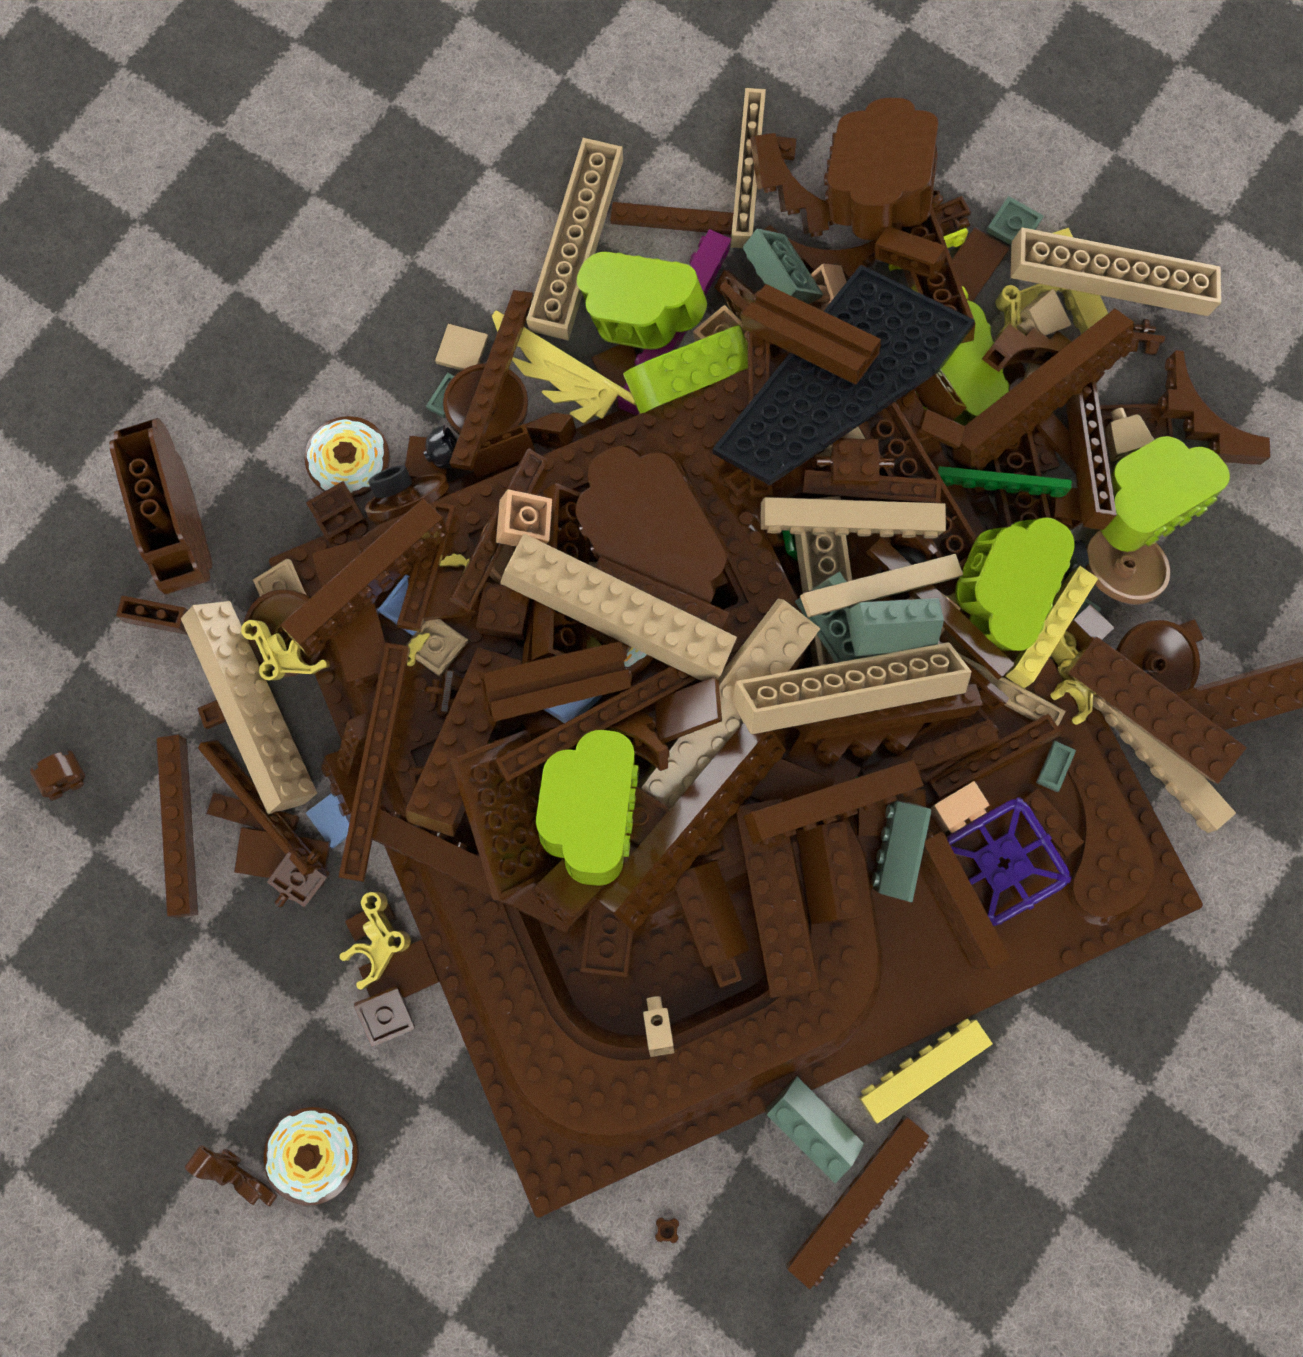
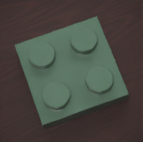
(1011, 219)

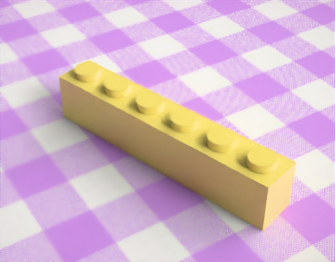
(1085, 307)
(1065, 606)
(924, 1070)

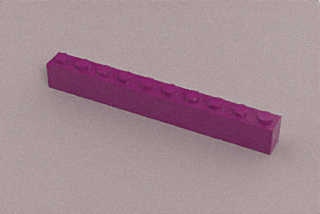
(706, 263)

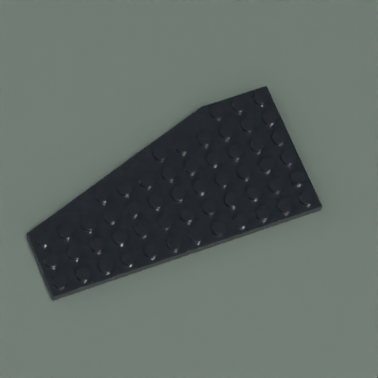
(811, 408)

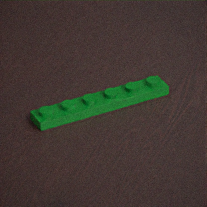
(1010, 482)

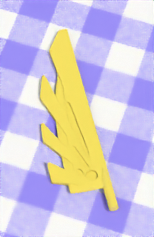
(567, 374)

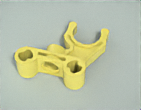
(1013, 301)
(275, 653)
(1063, 655)
(382, 938)

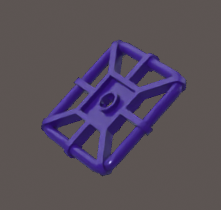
(1019, 864)

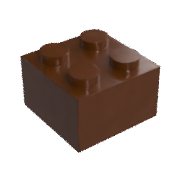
(503, 612)

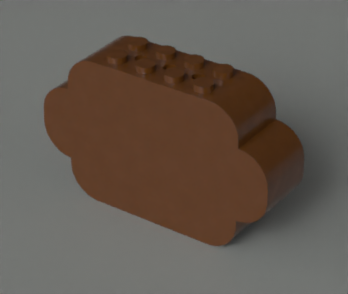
(882, 167)
(160, 506)
(651, 520)

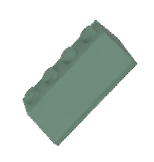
(781, 265)
(894, 625)
(834, 626)
(901, 850)
(815, 1129)

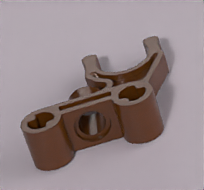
(223, 1169)

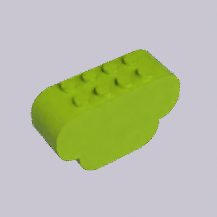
(640, 298)
(687, 369)
(971, 376)
(1162, 489)
(1014, 580)
(588, 806)

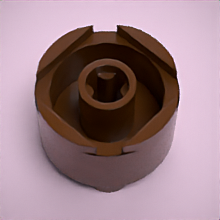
(58, 774)

